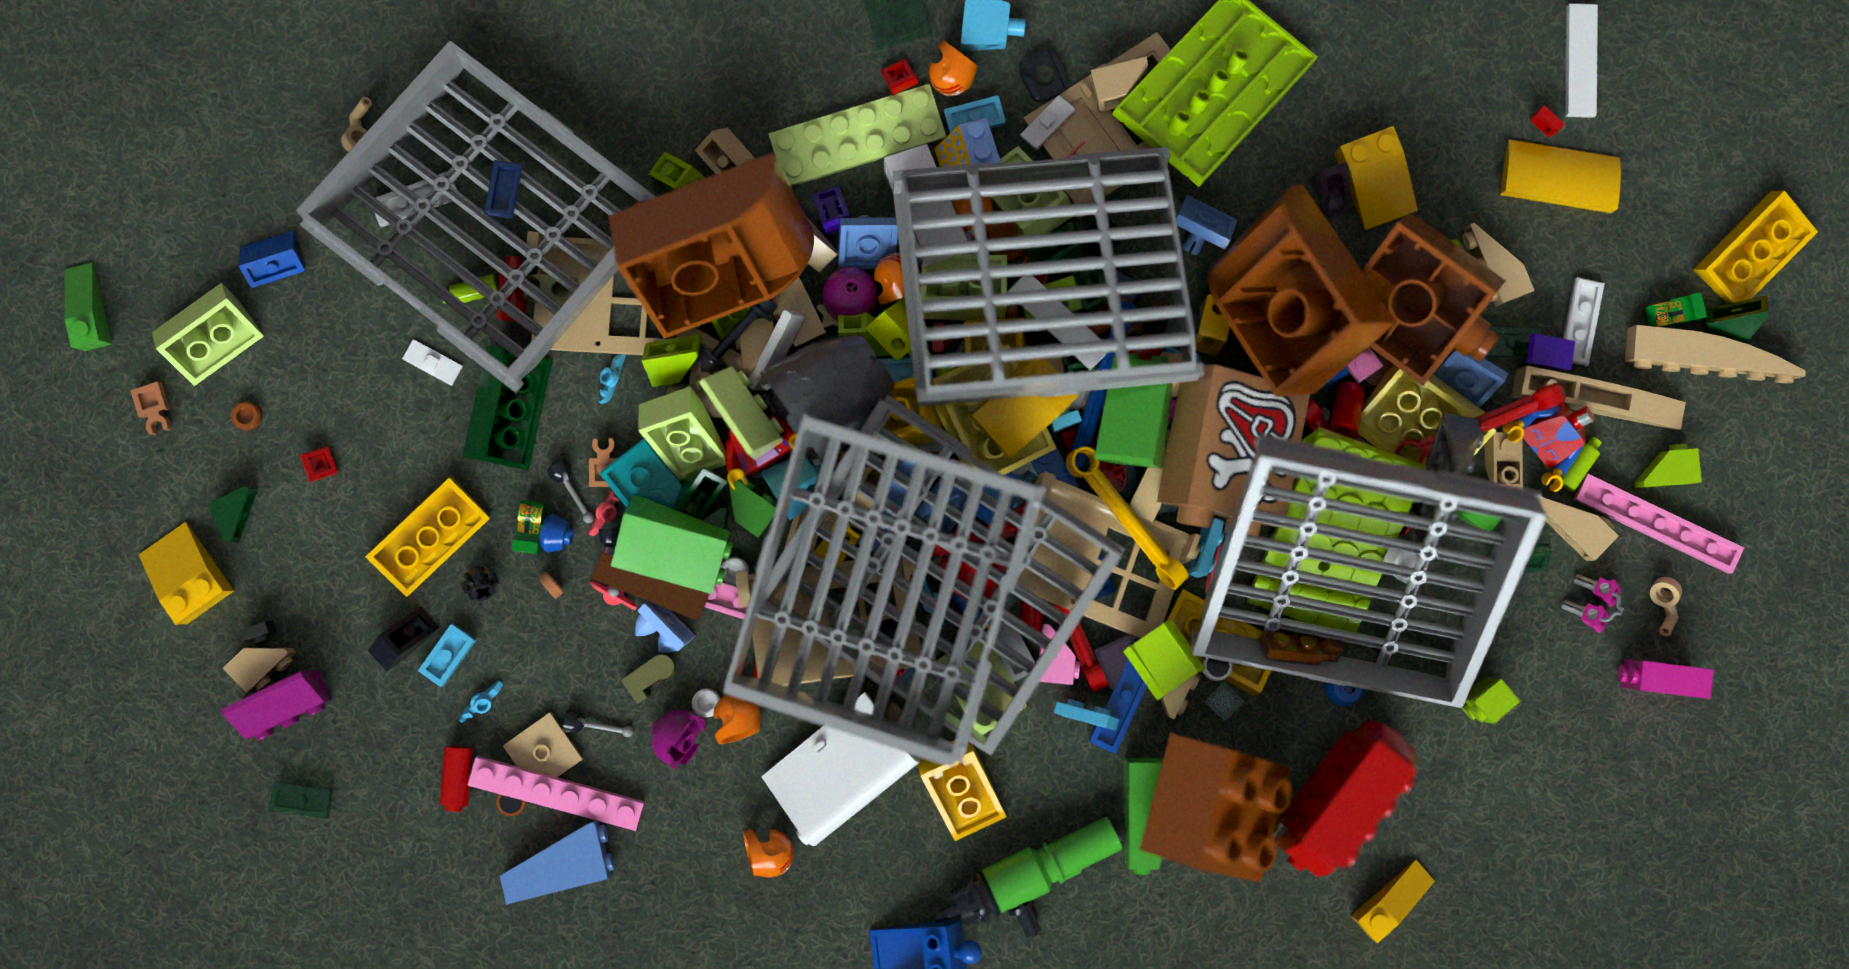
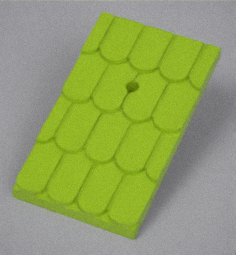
(1215, 86)
(1336, 441)

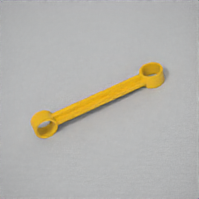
(1168, 569)

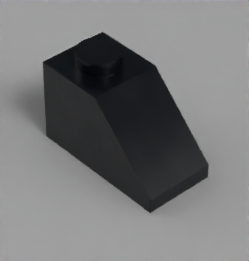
(402, 639)

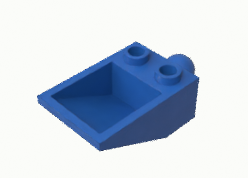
(923, 946)

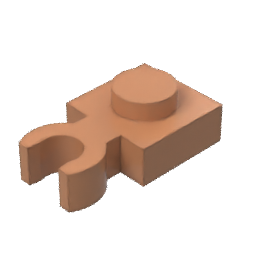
(150, 403)
(597, 464)

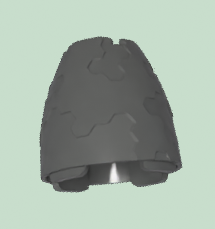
(829, 380)

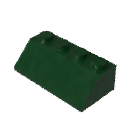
(504, 421)

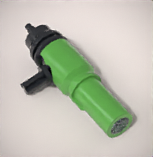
(1029, 874)

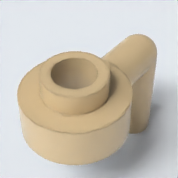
(355, 131)
(1667, 600)

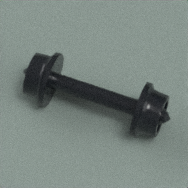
(711, 360)

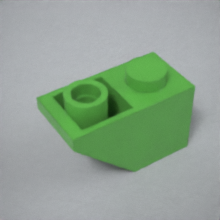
(751, 510)

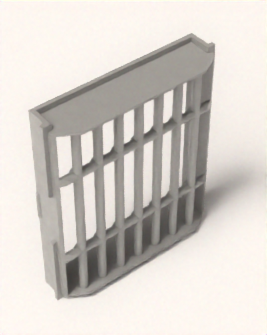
(385, 139)
(1070, 173)
(838, 482)
(1450, 491)
(846, 717)

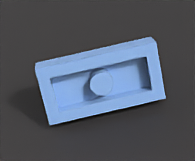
(672, 630)

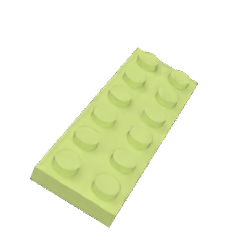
(858, 135)

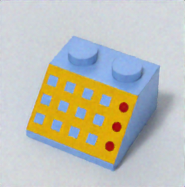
(968, 144)

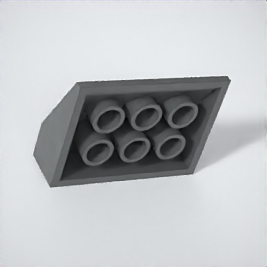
(1451, 453)

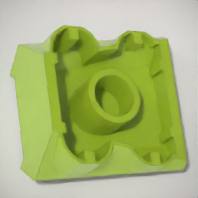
(1164, 659)

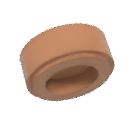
(550, 584)

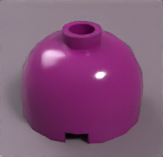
(860, 299)
(672, 739)

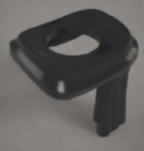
(1048, 58)

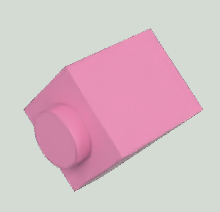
(1064, 666)

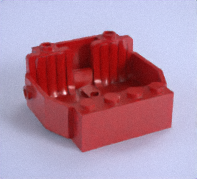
(1346, 798)

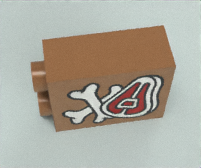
(1215, 444)

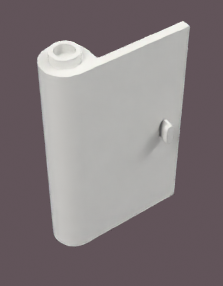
(838, 781)

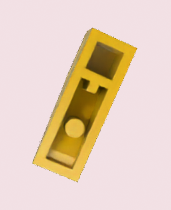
(1393, 901)

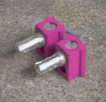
(1605, 591)

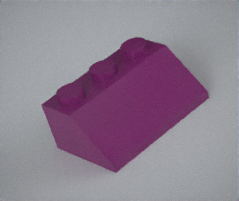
(278, 705)

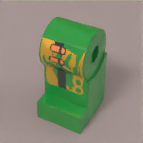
(1676, 311)
(529, 526)

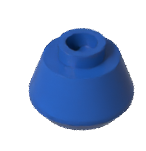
(555, 534)
(1343, 695)

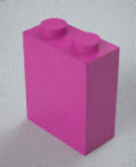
(1665, 678)

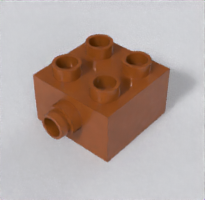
(1433, 296)
(1216, 809)

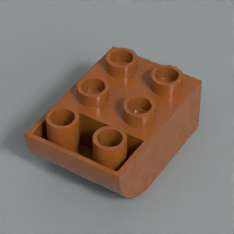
(713, 245)
(1296, 297)

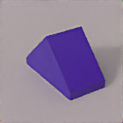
(831, 208)
(1550, 352)

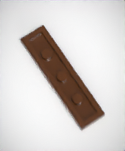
(663, 593)

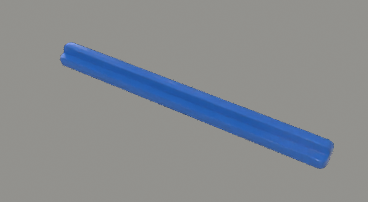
(1095, 401)

